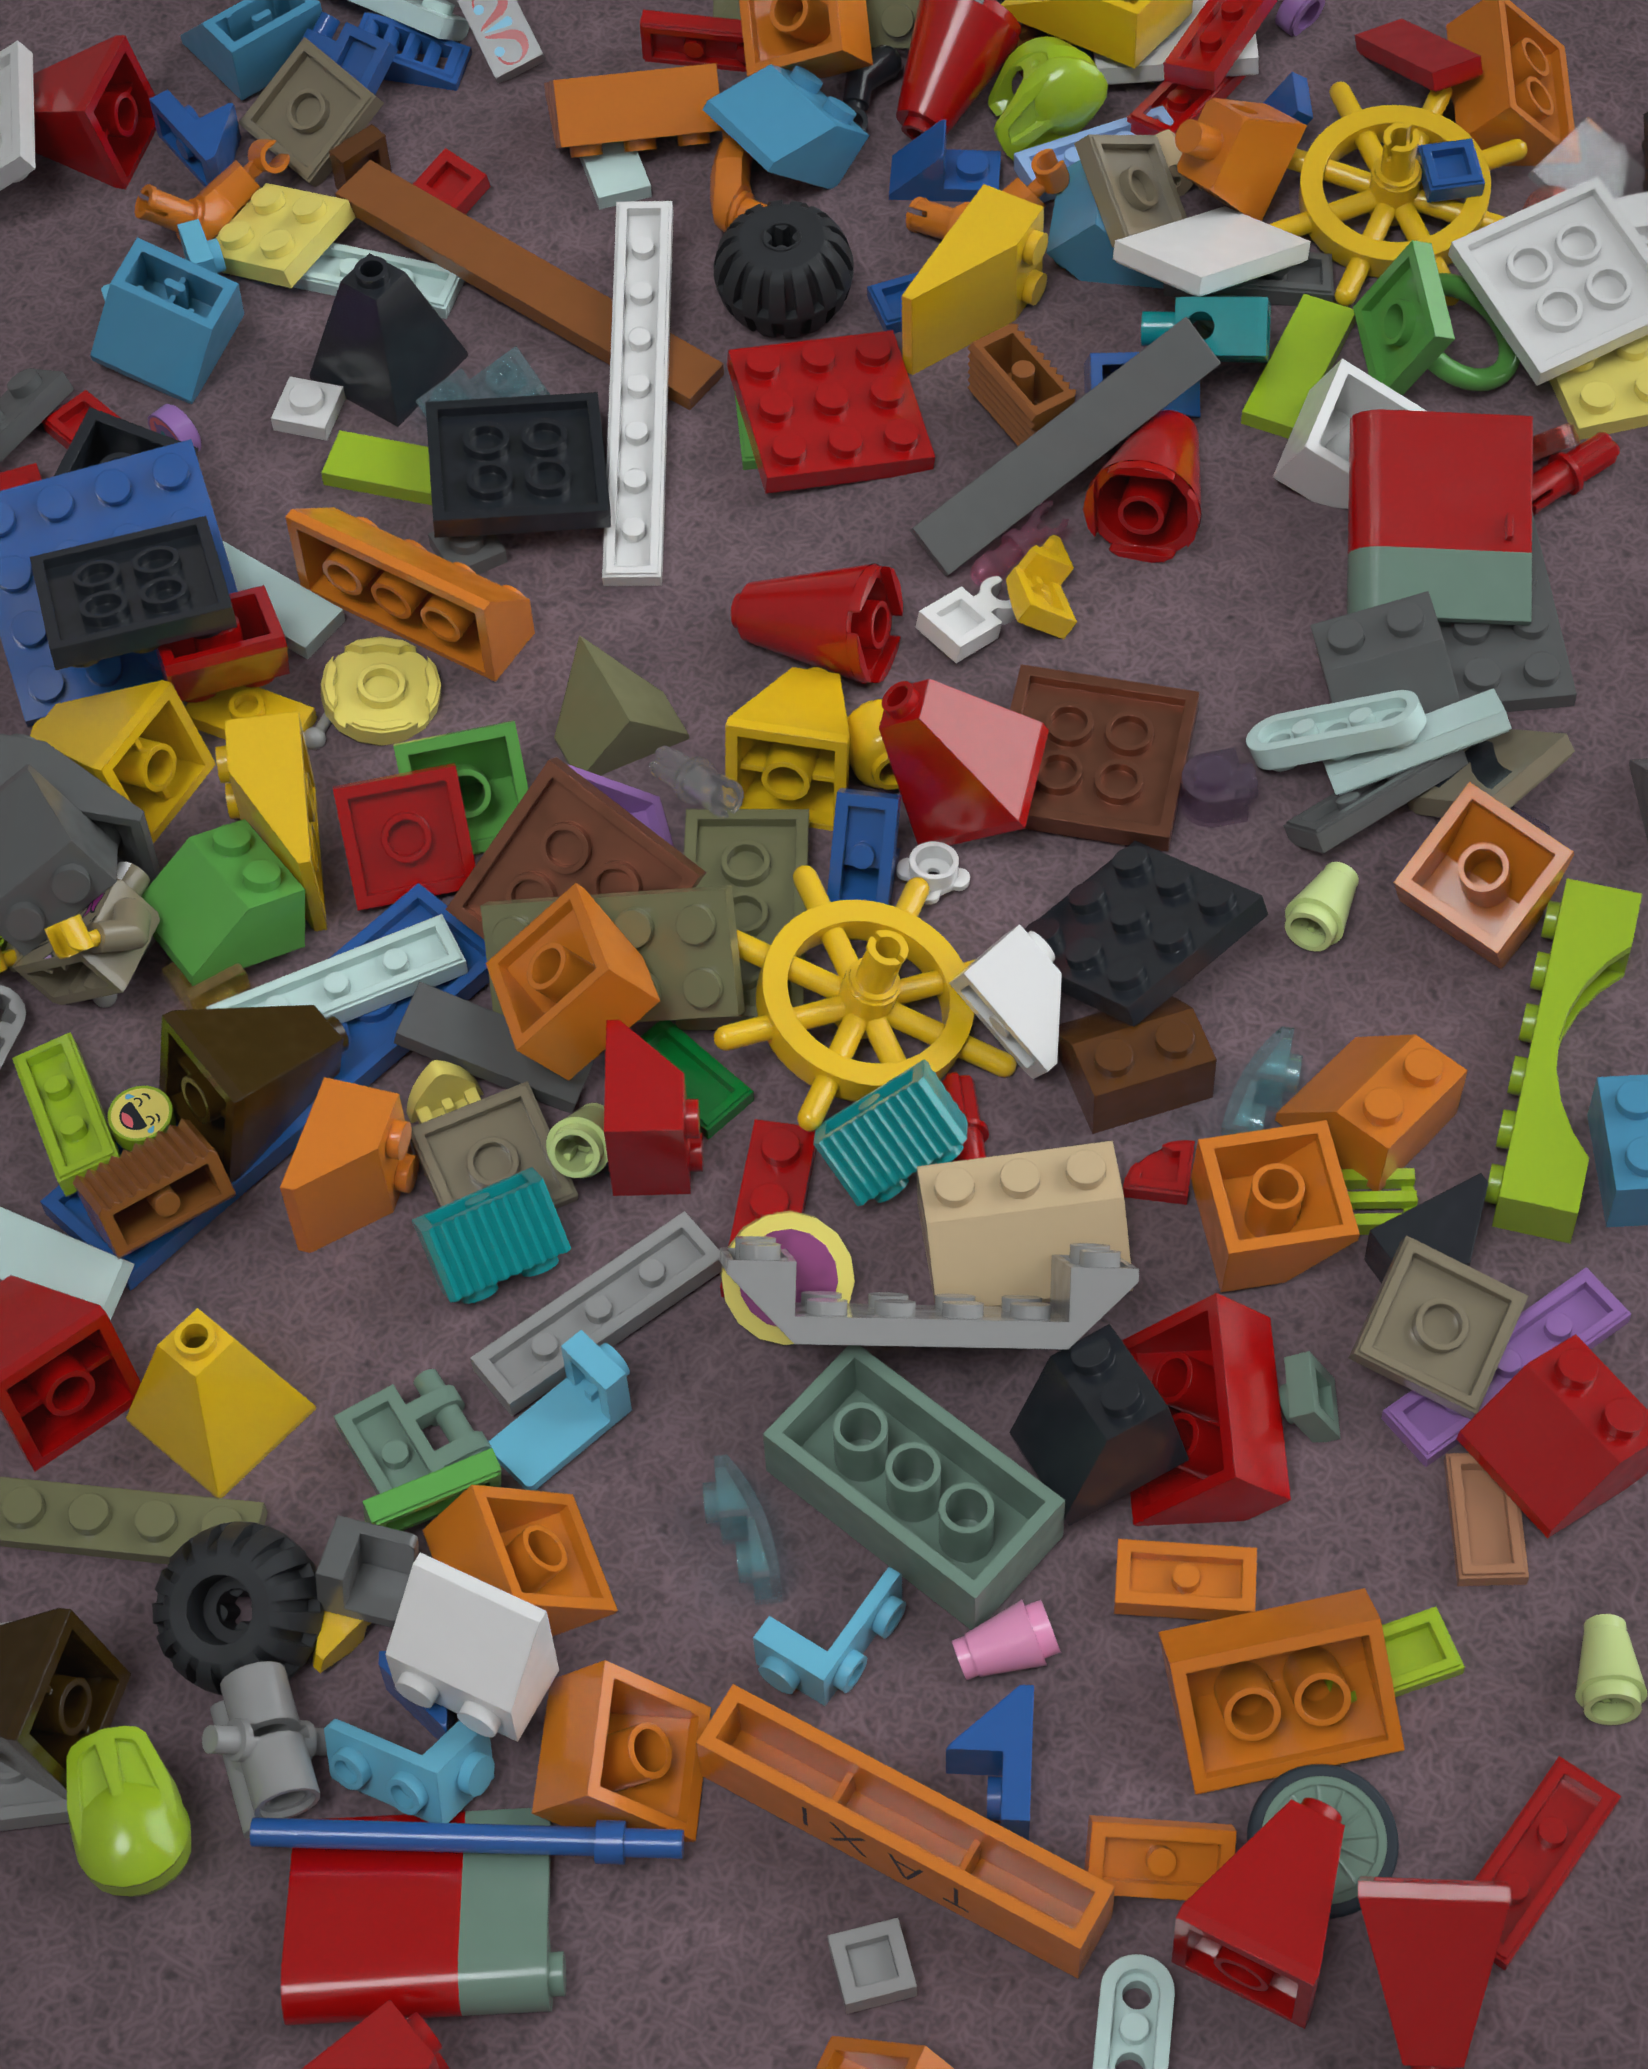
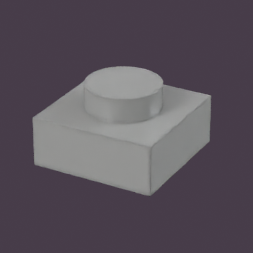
(872, 1965)

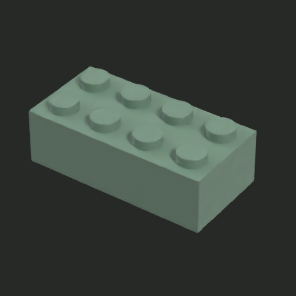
(914, 1485)

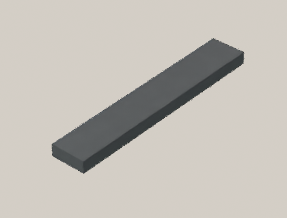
(1065, 446)

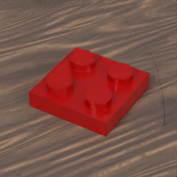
(404, 834)

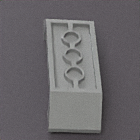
(1081, 1293)

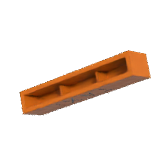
(906, 1830)

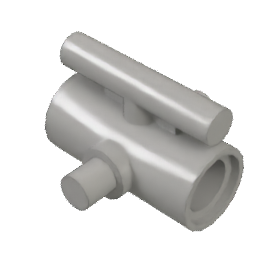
(264, 1744)

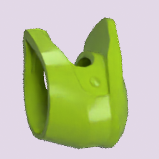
(1054, 99)
(125, 1813)

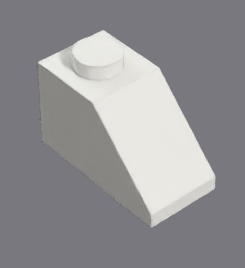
(1017, 997)

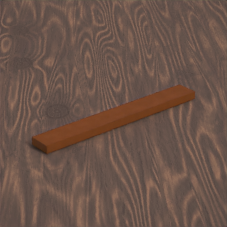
(510, 273)

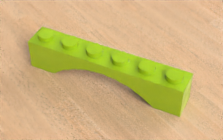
(1545, 1162)

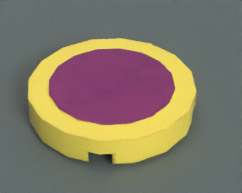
(820, 1266)

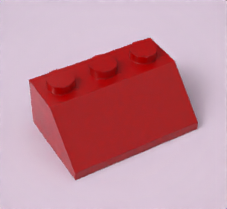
(1223, 1393)

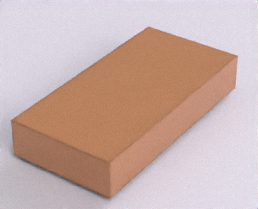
(1483, 1526)

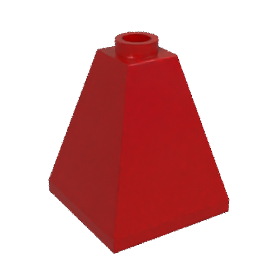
(95, 112)
(960, 761)
(58, 1369)
(1267, 1912)
(1433, 1959)

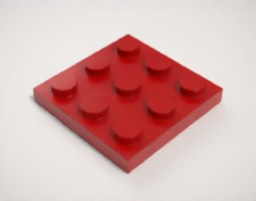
(829, 411)

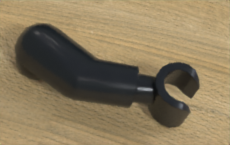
(862, 81)

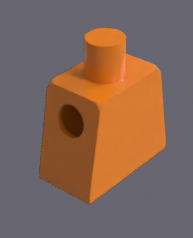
(1238, 152)

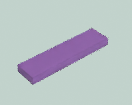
(1575, 1307)

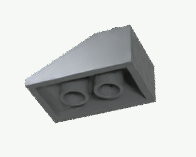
(100, 803)

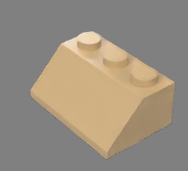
(1004, 1216)

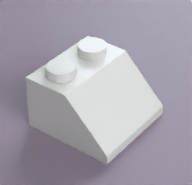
(1318, 447)
(471, 1649)

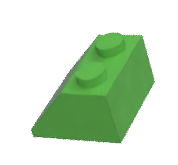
(226, 903)

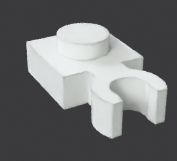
(964, 622)

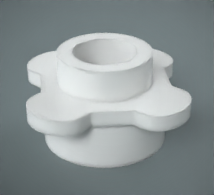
(934, 858)

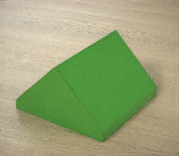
(487, 770)

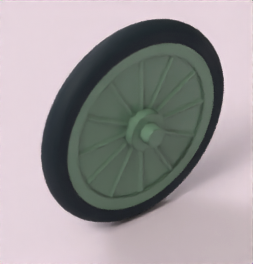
(1370, 1830)

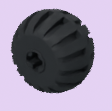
(783, 268)
(199, 1609)

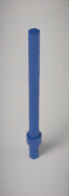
(607, 1841)

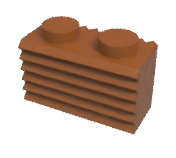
(1016, 382)
(154, 1188)

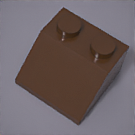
(1138, 1070)

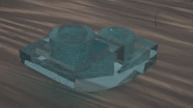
(505, 377)
(1263, 1084)
(744, 1524)

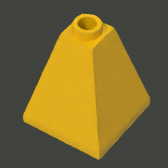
(135, 744)
(792, 745)
(214, 1404)

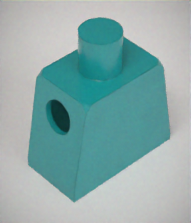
(1239, 325)

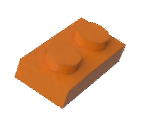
(1184, 1580)
(1156, 1855)

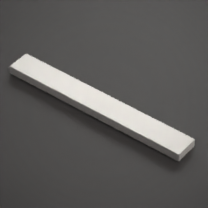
(638, 394)

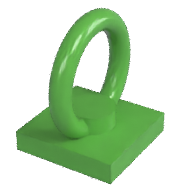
(1408, 326)

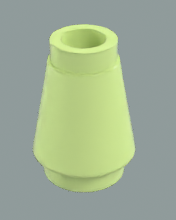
(1322, 908)
(578, 1143)
(1609, 1673)

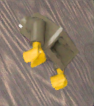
(94, 949)

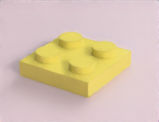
(282, 234)
(1607, 391)

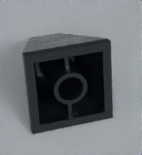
(384, 342)

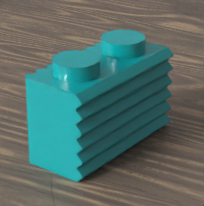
(892, 1132)
(492, 1236)

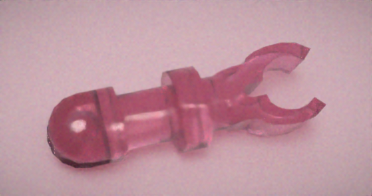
(1015, 546)

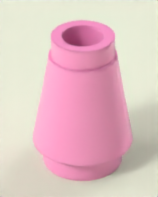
(1008, 1642)

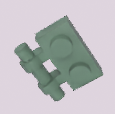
(389, 1435)

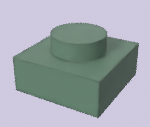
(1310, 1398)

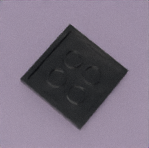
(517, 465)
(132, 593)
(1143, 930)

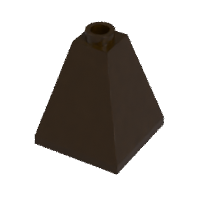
(246, 1072)
(53, 1693)

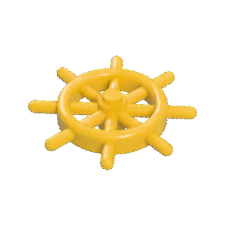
(1389, 191)
(861, 999)

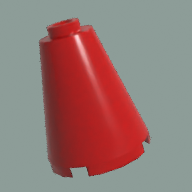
(952, 59)
(1149, 491)
(826, 619)

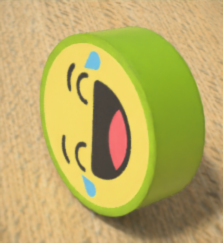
(139, 1114)

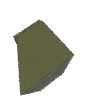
(612, 714)

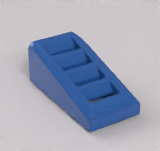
(414, 42)

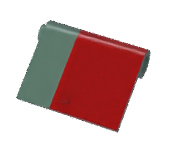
(1443, 512)
(419, 1931)

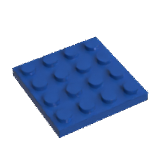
(76, 510)

